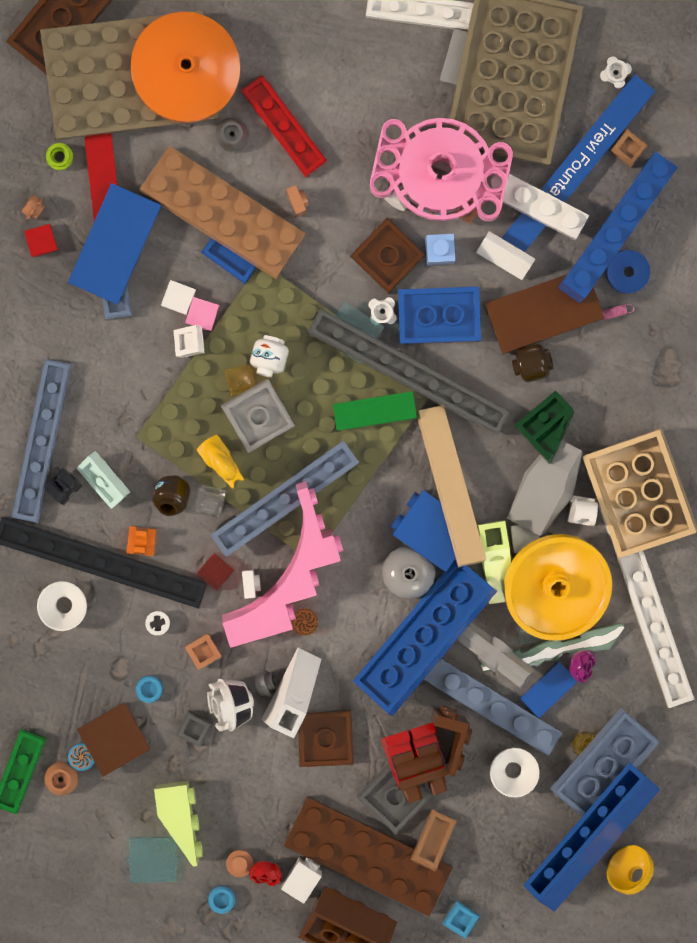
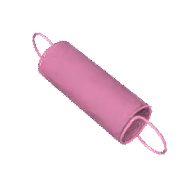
(615, 311)

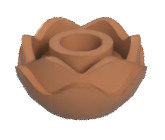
(64, 770)

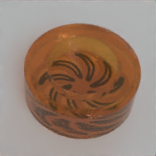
(305, 622)

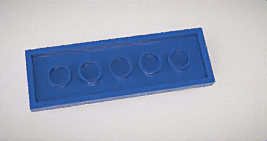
(424, 637)

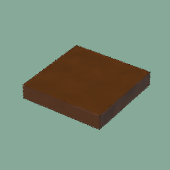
(387, 255)
(113, 739)
(326, 739)

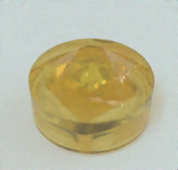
(581, 741)

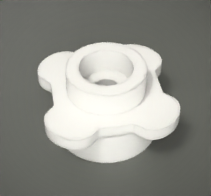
(622, 68)
(387, 305)

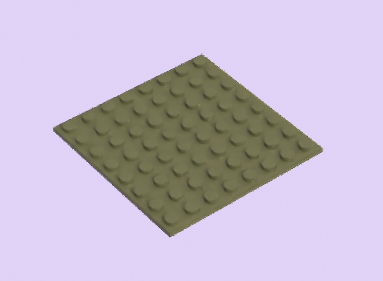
(307, 387)

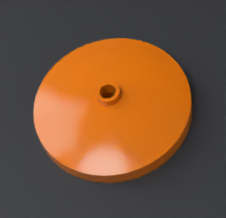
(179, 92)

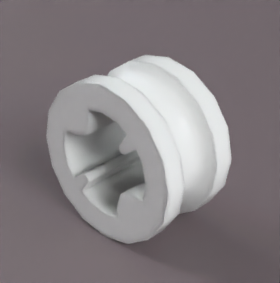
(150, 618)

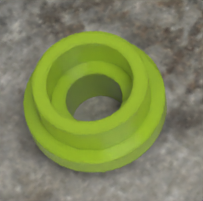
(57, 148)

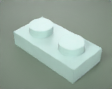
(103, 479)

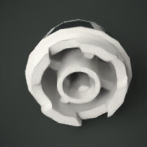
(230, 703)

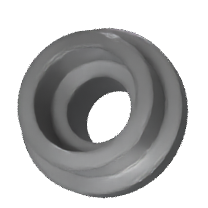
(266, 683)

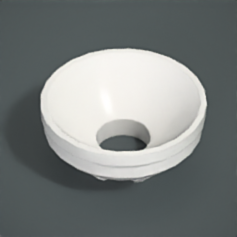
(48, 609)
(524, 782)

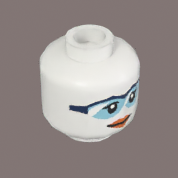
(269, 356)

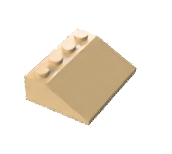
(640, 493)

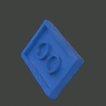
(439, 315)

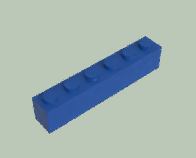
(617, 227)
(591, 837)

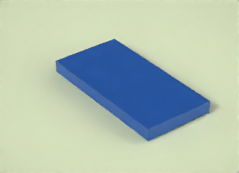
(114, 244)

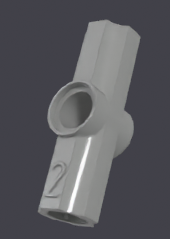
(496, 655)

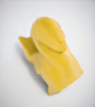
(219, 459)

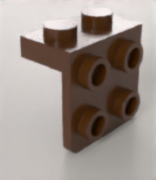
(451, 720)

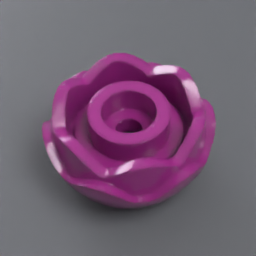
(581, 665)

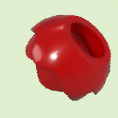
(265, 873)

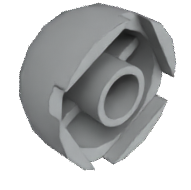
(394, 573)

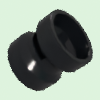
(67, 481)

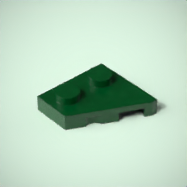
(546, 425)

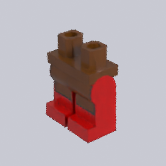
(416, 760)

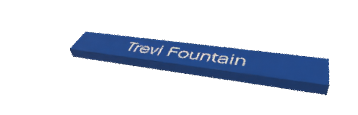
(584, 156)

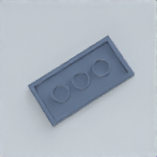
(603, 760)

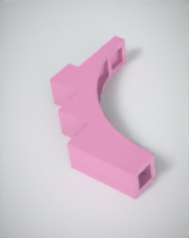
(270, 611)

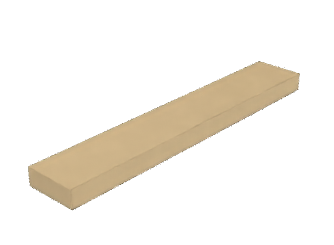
(451, 486)

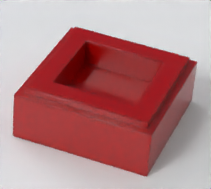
(41, 240)

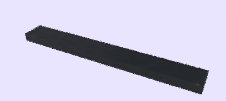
(101, 562)

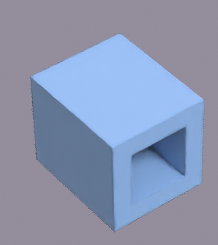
(440, 249)

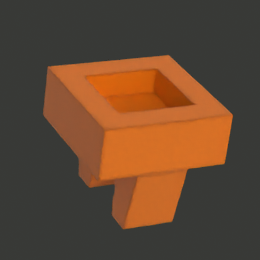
(141, 540)

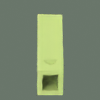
(497, 553)
(175, 812)

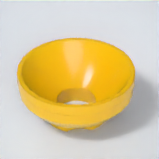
(624, 864)

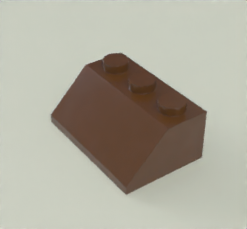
(343, 920)

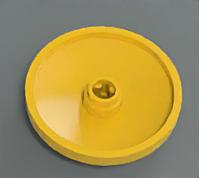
(573, 602)

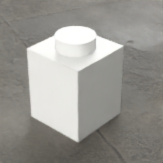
(302, 879)

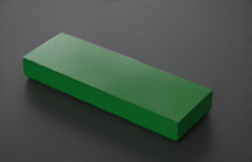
(374, 411)
(20, 770)

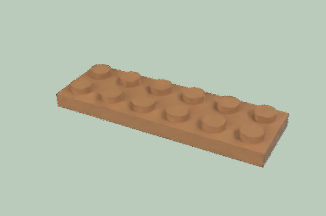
(222, 212)

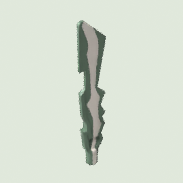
(551, 650)

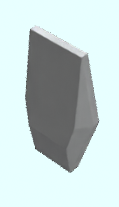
(546, 489)

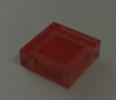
(215, 571)

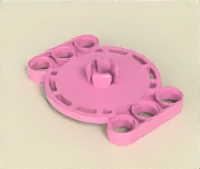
(455, 190)

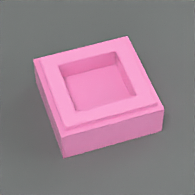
(202, 314)

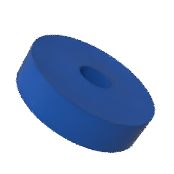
(639, 267)

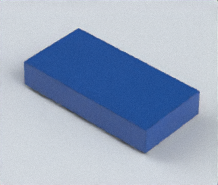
(228, 261)
(548, 689)

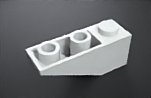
(293, 694)

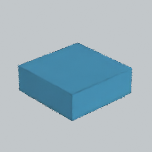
(461, 919)

